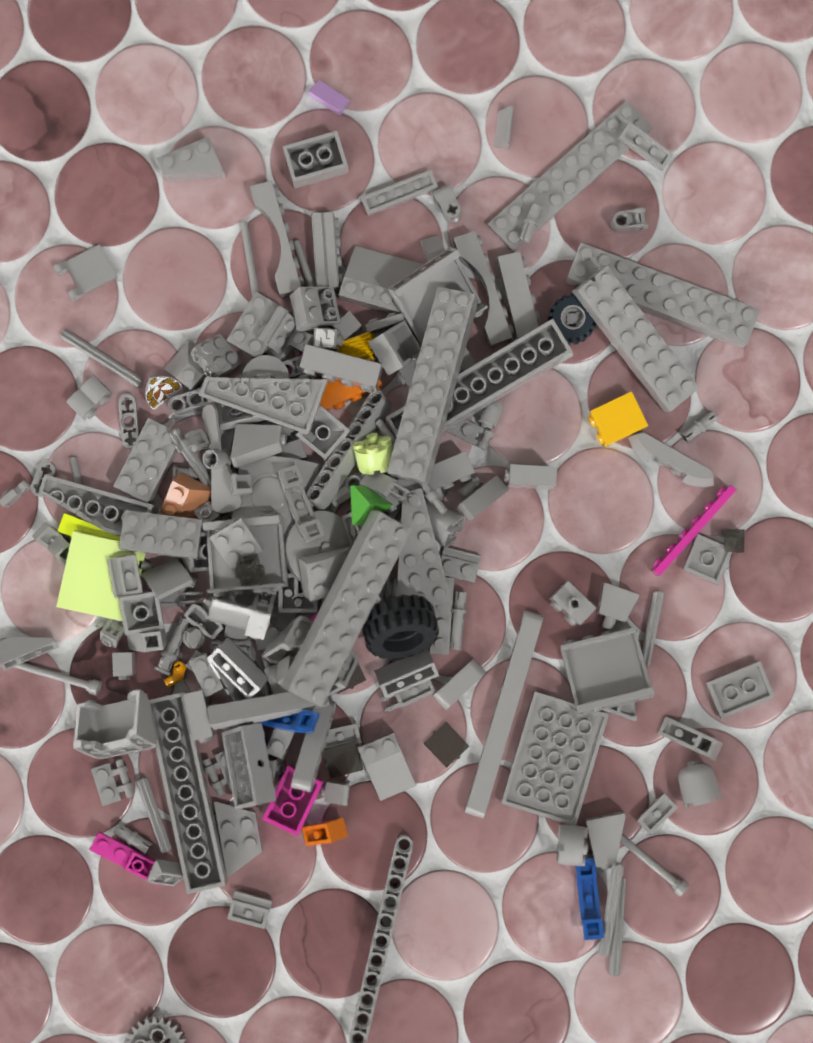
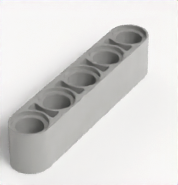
(313, 749)

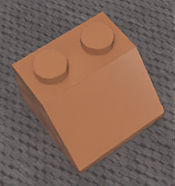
(185, 497)

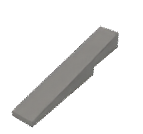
(258, 709)

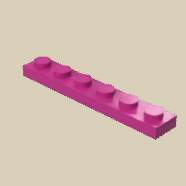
(697, 524)

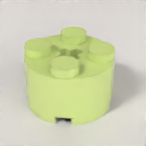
(373, 453)

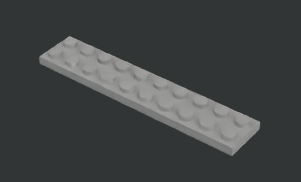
(568, 176)

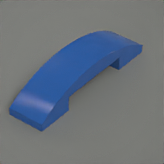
(300, 722)
(589, 900)

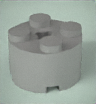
(571, 845)

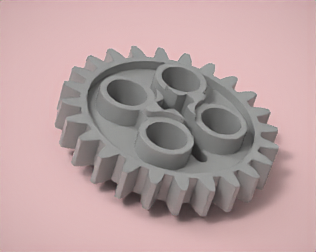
(146, 1031)

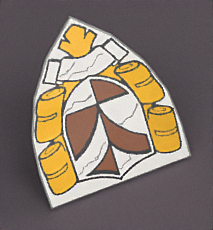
(160, 389)

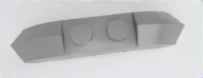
(692, 471)

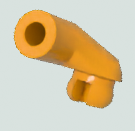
(177, 674)

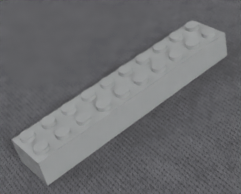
(670, 297)
(502, 373)
(433, 385)
(346, 608)
(187, 796)

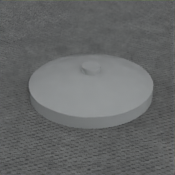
(297, 547)

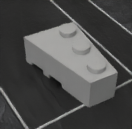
(236, 671)

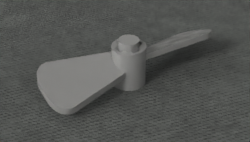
(219, 462)

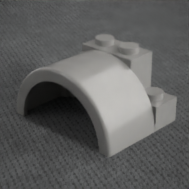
(244, 611)

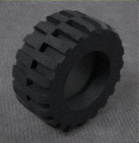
(400, 627)

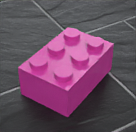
(291, 804)

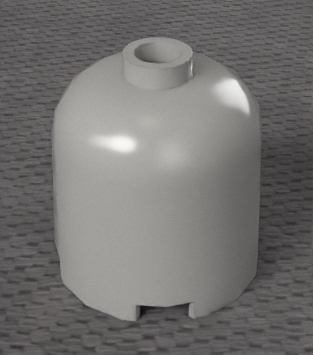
(698, 784)

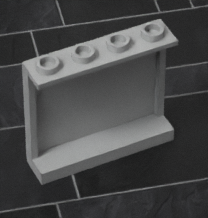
(418, 289)
(271, 535)
(606, 670)

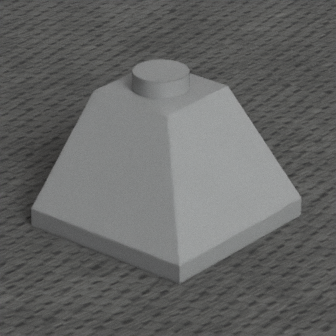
(185, 369)
(324, 434)
(141, 613)

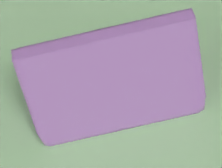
(329, 97)

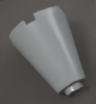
(445, 525)

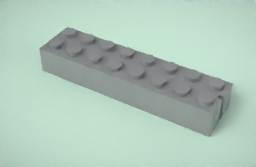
(635, 339)

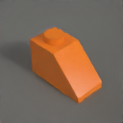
(324, 832)

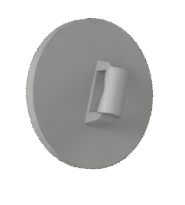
(266, 367)

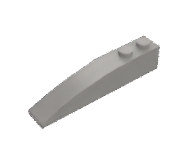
(93, 505)

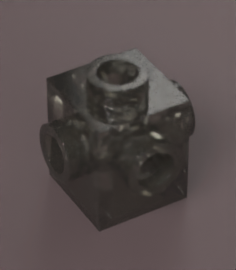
(249, 570)

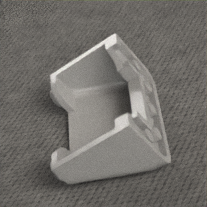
(289, 643)
(115, 727)

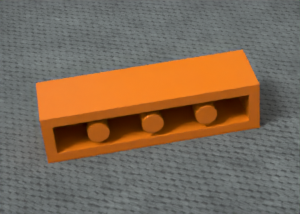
(337, 395)

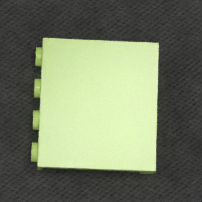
(87, 578)

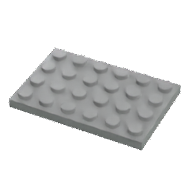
(554, 759)

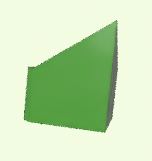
(365, 500)

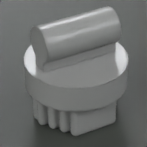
(193, 637)

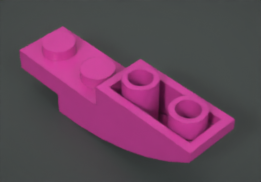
(123, 855)

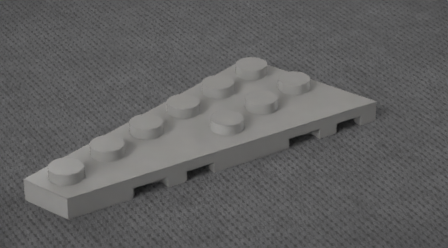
(281, 401)
(419, 560)

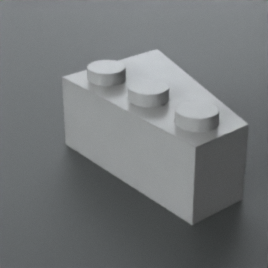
(191, 162)

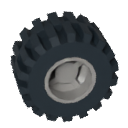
(572, 319)

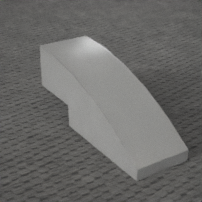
(483, 498)

